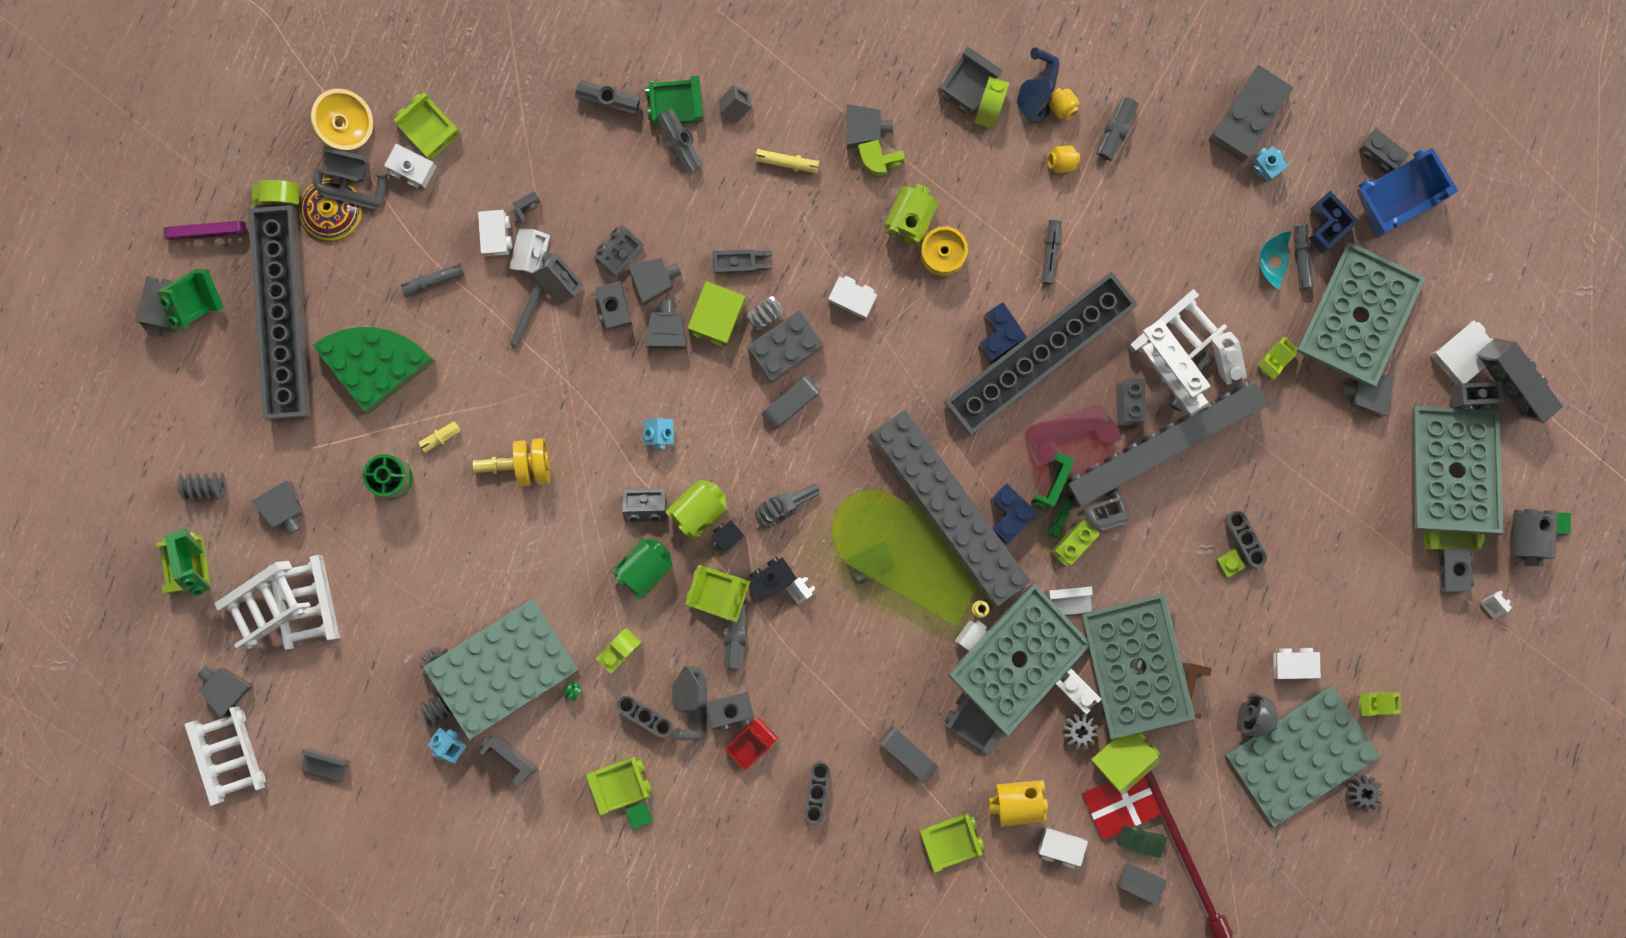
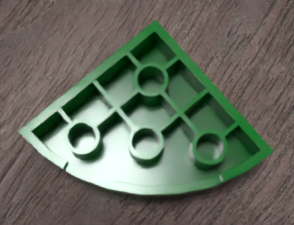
(372, 362)

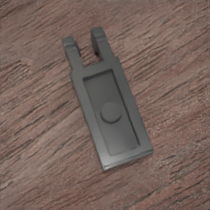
(739, 261)

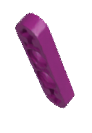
(204, 230)

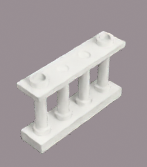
(1174, 318)
(1176, 368)
(247, 591)
(323, 608)
(210, 771)

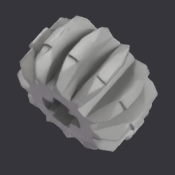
(765, 313)
(1083, 737)

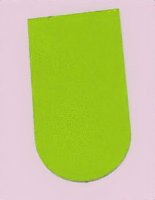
(901, 552)

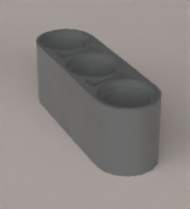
(791, 402)
(1245, 550)
(634, 715)
(908, 754)
(817, 803)

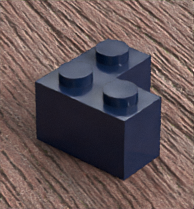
(1336, 221)
(1006, 333)
(1016, 513)

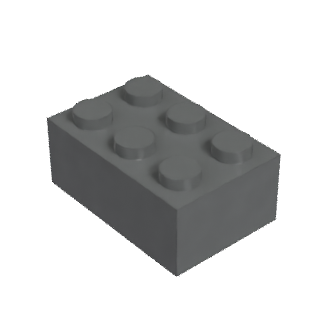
(785, 346)

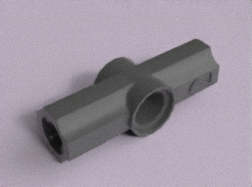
(594, 93)
(1117, 128)
(679, 140)
(735, 641)

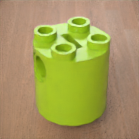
(912, 206)
(698, 508)

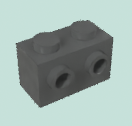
(1477, 394)

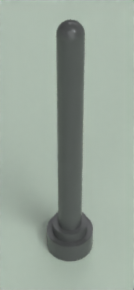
(529, 309)

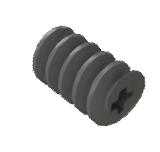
(201, 488)
(435, 710)

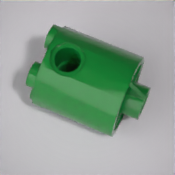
(387, 476)
(643, 567)

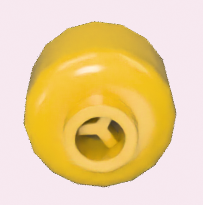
(1064, 103)
(1063, 159)

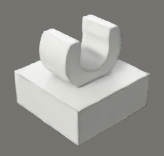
(799, 590)
(1496, 605)

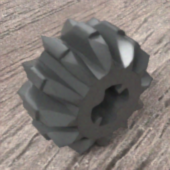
(1372, 795)

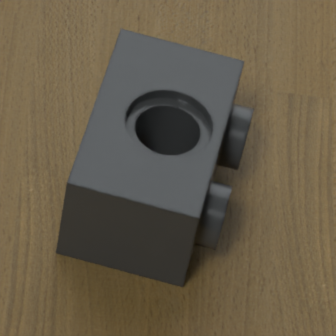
(612, 293)
(1448, 580)
(717, 710)

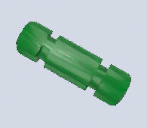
(1060, 517)

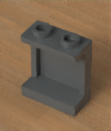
(968, 81)
(1131, 402)
(973, 725)
(511, 754)

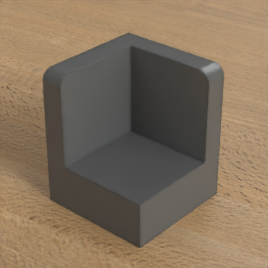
(735, 103)

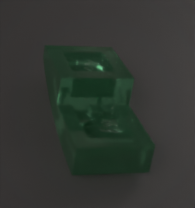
(1141, 841)

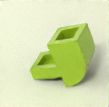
(991, 102)
(875, 162)
(275, 193)
(1277, 358)
(619, 650)
(1380, 703)

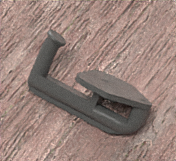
(348, 196)
(1105, 521)
(690, 693)

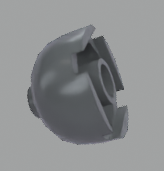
(1257, 716)

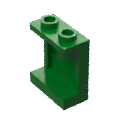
(679, 95)
(189, 298)
(1065, 464)
(180, 549)

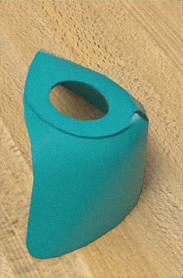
(1275, 247)

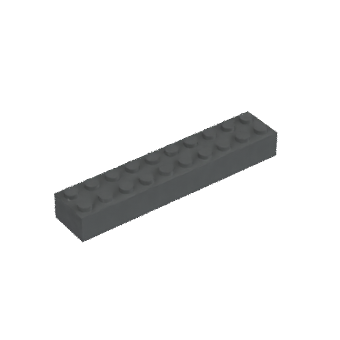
(280, 313)
(1040, 354)
(1161, 447)
(948, 509)

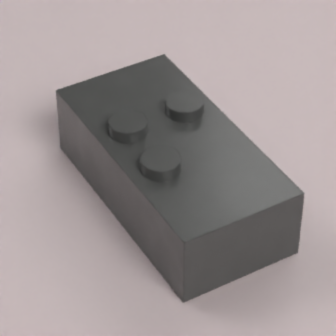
(1251, 113)
(1520, 380)

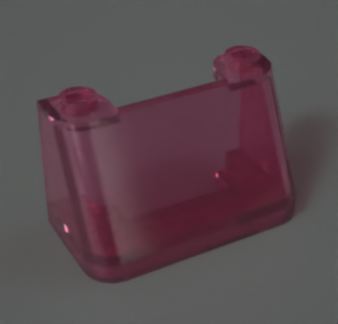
(1043, 435)

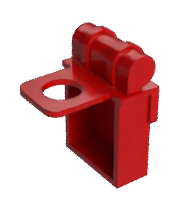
(751, 743)

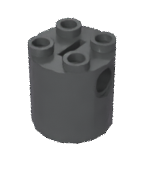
(150, 312)
(1534, 536)

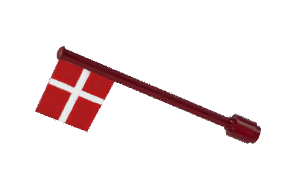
(1137, 806)

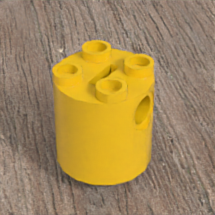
(1019, 803)

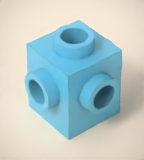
(1269, 163)
(658, 433)
(446, 745)

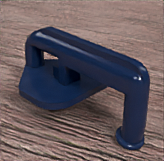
(1035, 93)

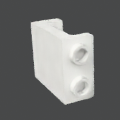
(1459, 355)

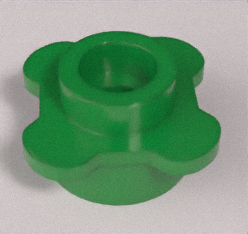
(572, 690)

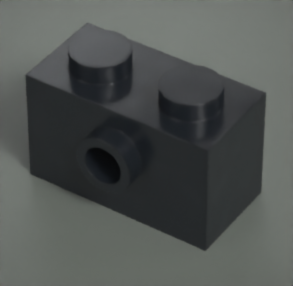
(727, 537)
(771, 579)

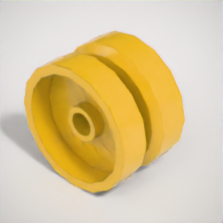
(938, 240)
(531, 464)

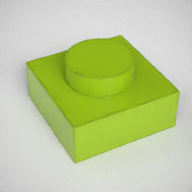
(1230, 563)

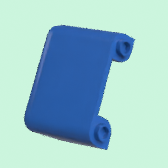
(1405, 192)

